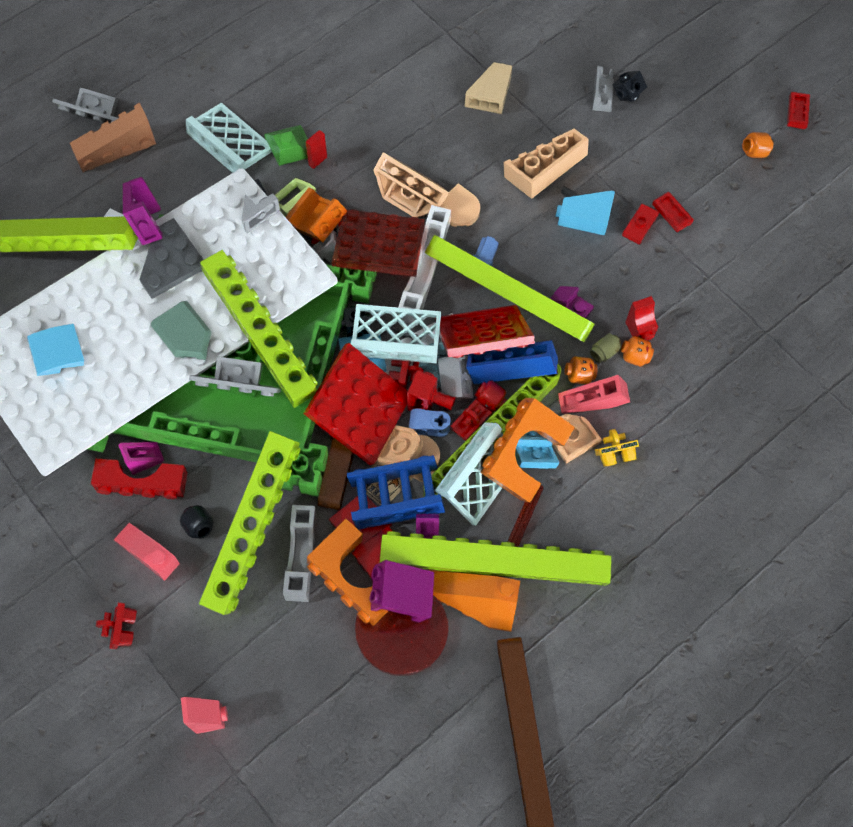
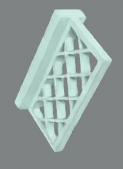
(217, 145)
(398, 349)
(471, 462)

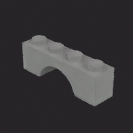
(302, 540)

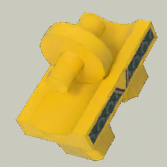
(607, 453)

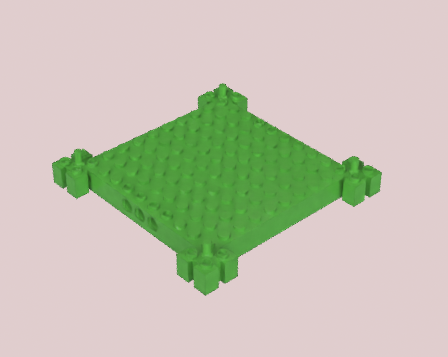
(239, 422)

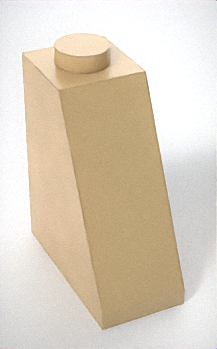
(490, 89)

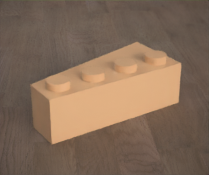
(546, 163)

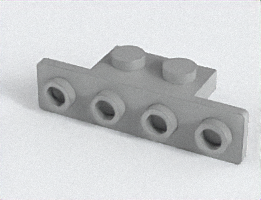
(91, 103)
(236, 373)

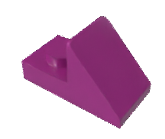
(568, 298)
(427, 525)

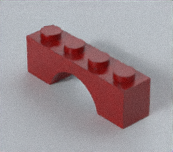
(166, 481)

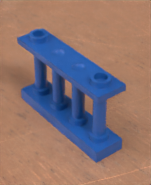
(401, 511)

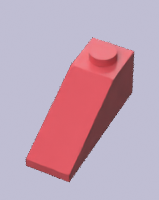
(595, 396)
(147, 551)
(203, 714)

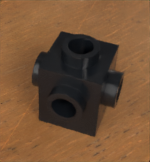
(629, 86)
(348, 321)

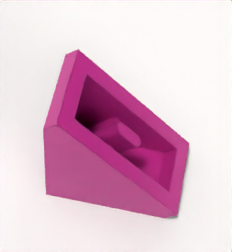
(141, 455)

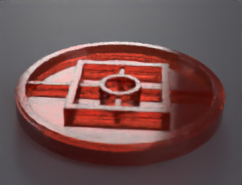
(403, 645)

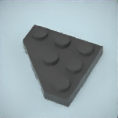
(169, 260)

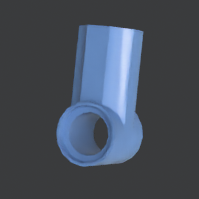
(487, 250)

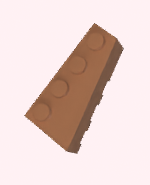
(114, 140)

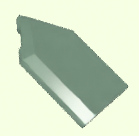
(183, 331)

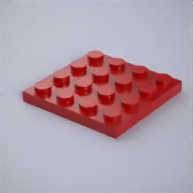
(484, 331)
(358, 404)

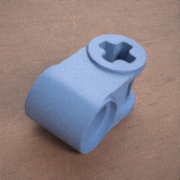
(427, 422)

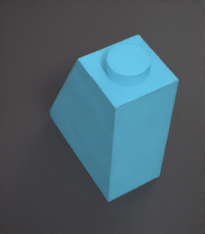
(586, 212)

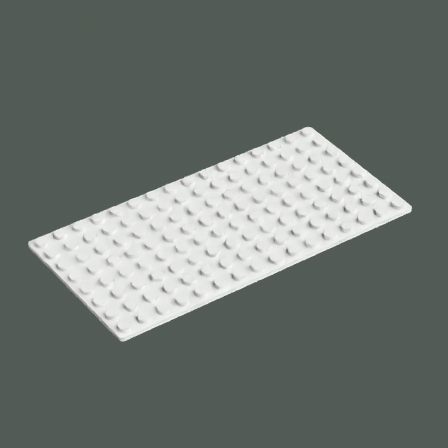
(112, 313)

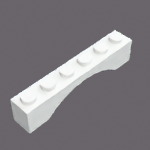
(417, 289)

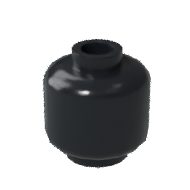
(196, 522)

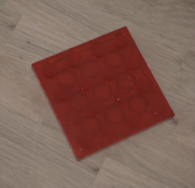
(379, 243)

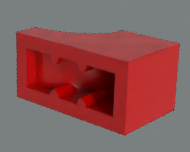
(642, 319)

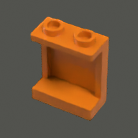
(316, 215)

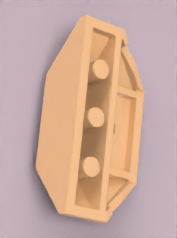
(407, 187)

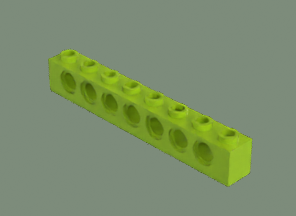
(221, 264)
(213, 595)

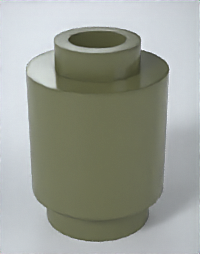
(605, 348)

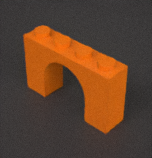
(502, 464)
(327, 561)

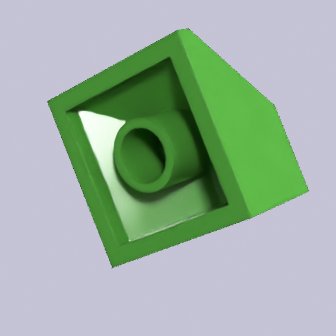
(288, 144)

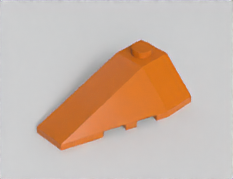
(482, 597)

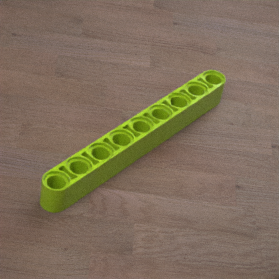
(509, 288)
(546, 384)

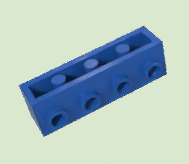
(513, 363)

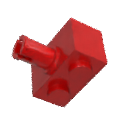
(424, 393)

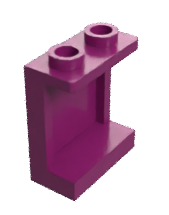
(137, 209)
(402, 590)

